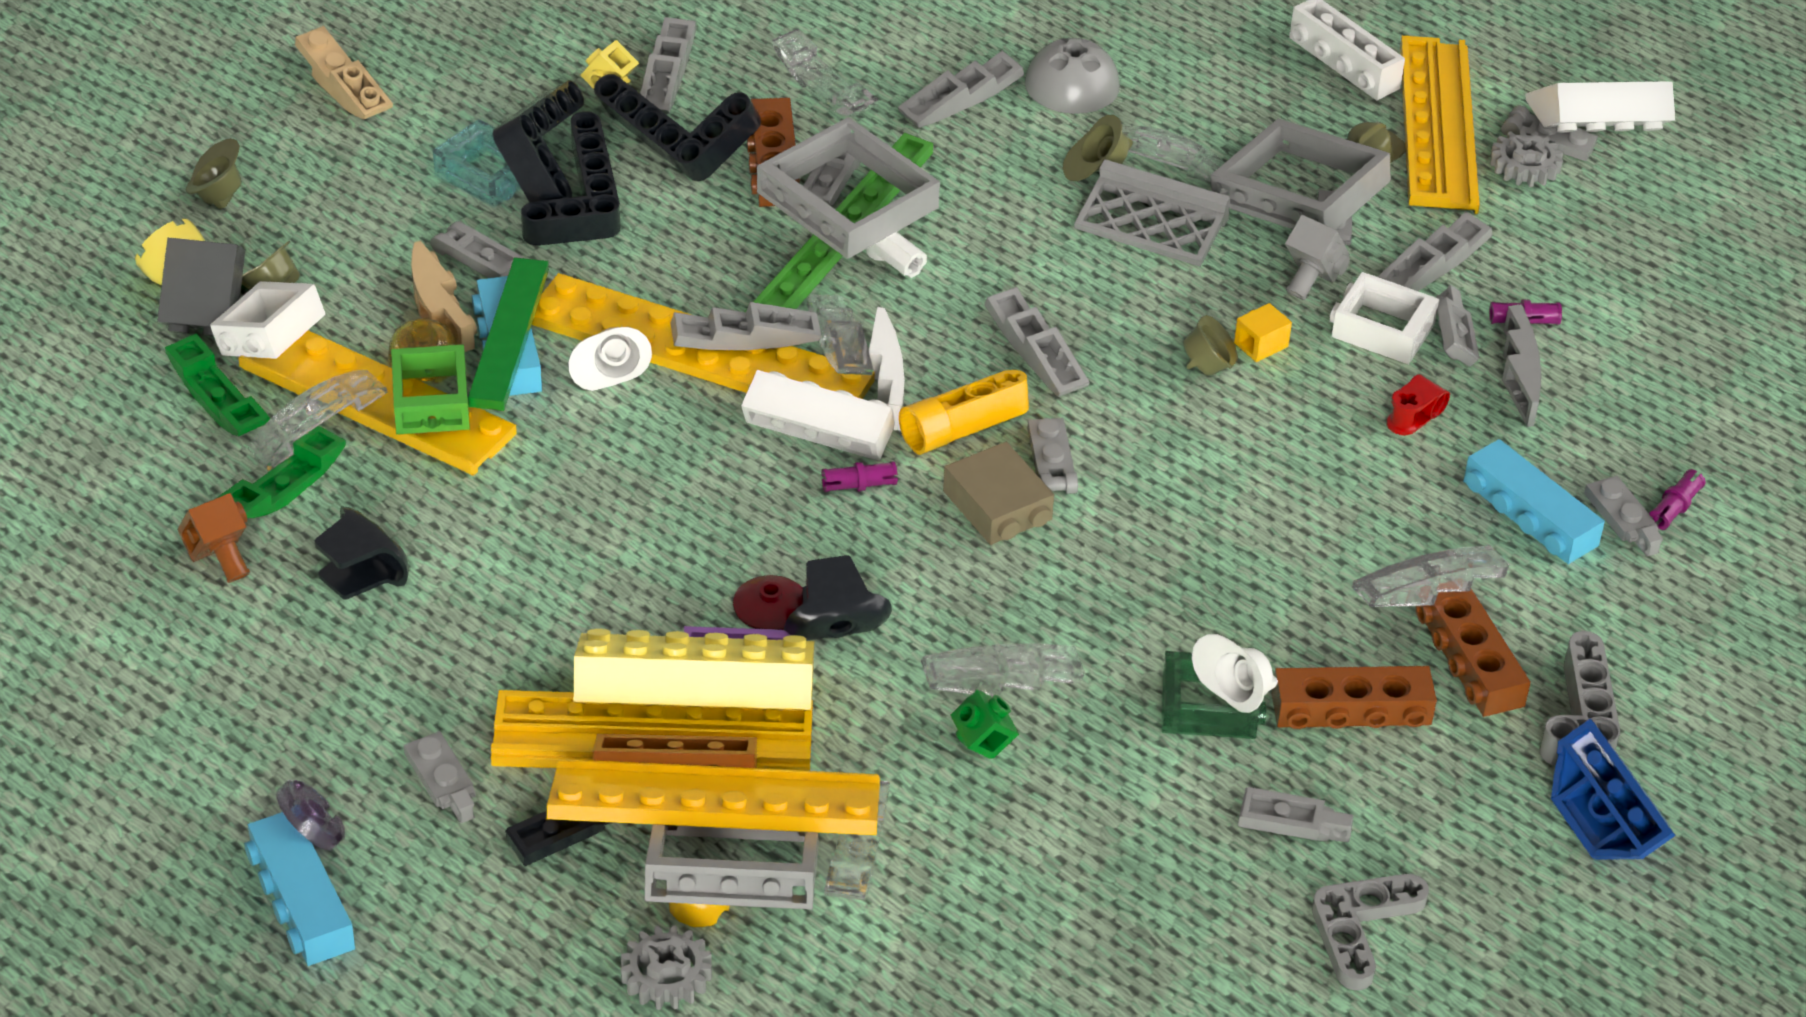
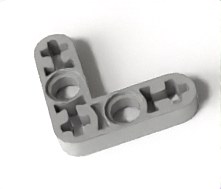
(1353, 911)

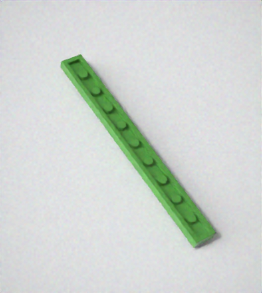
(818, 258)

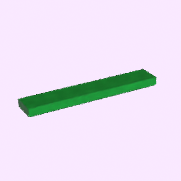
(508, 334)

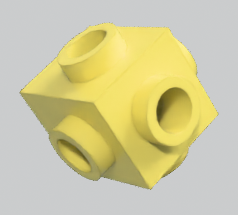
(604, 63)

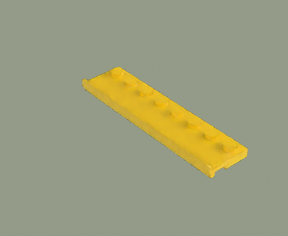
(1438, 124)
(318, 359)
(549, 726)
(714, 796)

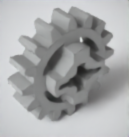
(1526, 158)
(666, 967)

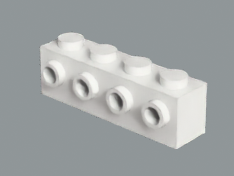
(1347, 48)
(818, 414)

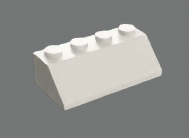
(1604, 105)

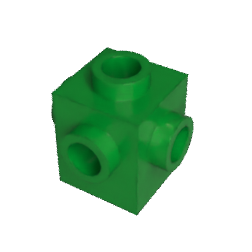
(984, 724)

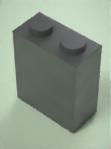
(199, 283)

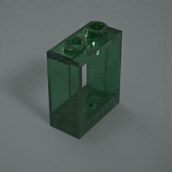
(1201, 717)

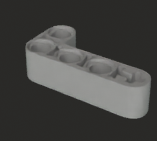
(1588, 694)

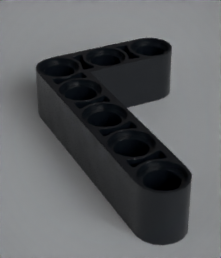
(525, 149)
(692, 153)
(583, 217)

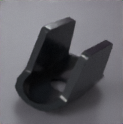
(360, 556)
(836, 602)

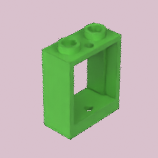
(449, 409)

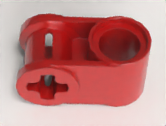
(1416, 405)

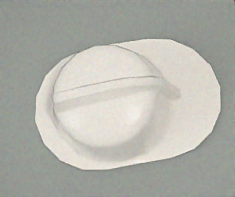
(609, 358)
(1233, 672)

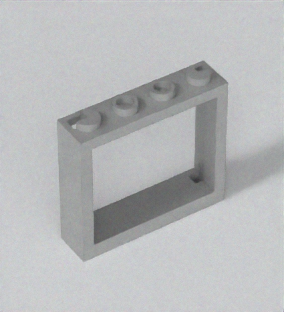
(778, 185)
(1284, 207)
(730, 880)

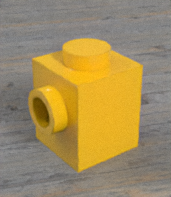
(1262, 332)

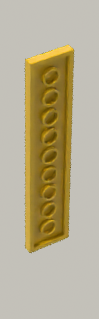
(586, 309)

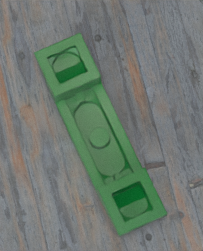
(212, 388)
(280, 486)

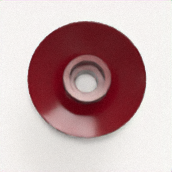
(767, 601)

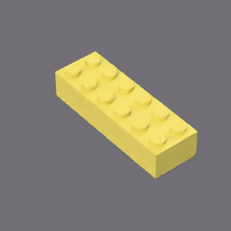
(694, 670)

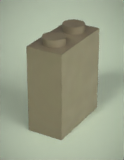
(998, 493)

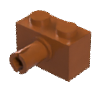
(216, 530)

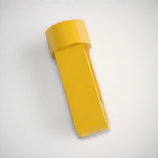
(964, 410)

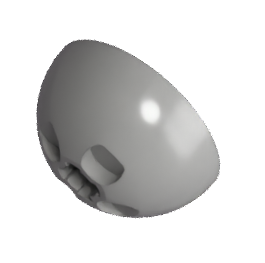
(1072, 77)

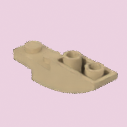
(343, 79)
(436, 298)

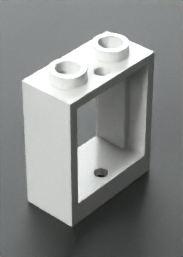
(1393, 300)
(267, 319)

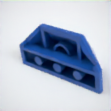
(1605, 799)

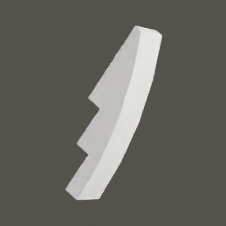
(887, 364)

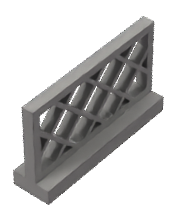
(1161, 195)

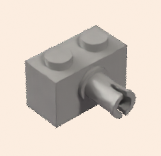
(1317, 253)

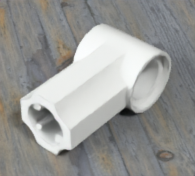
(899, 254)

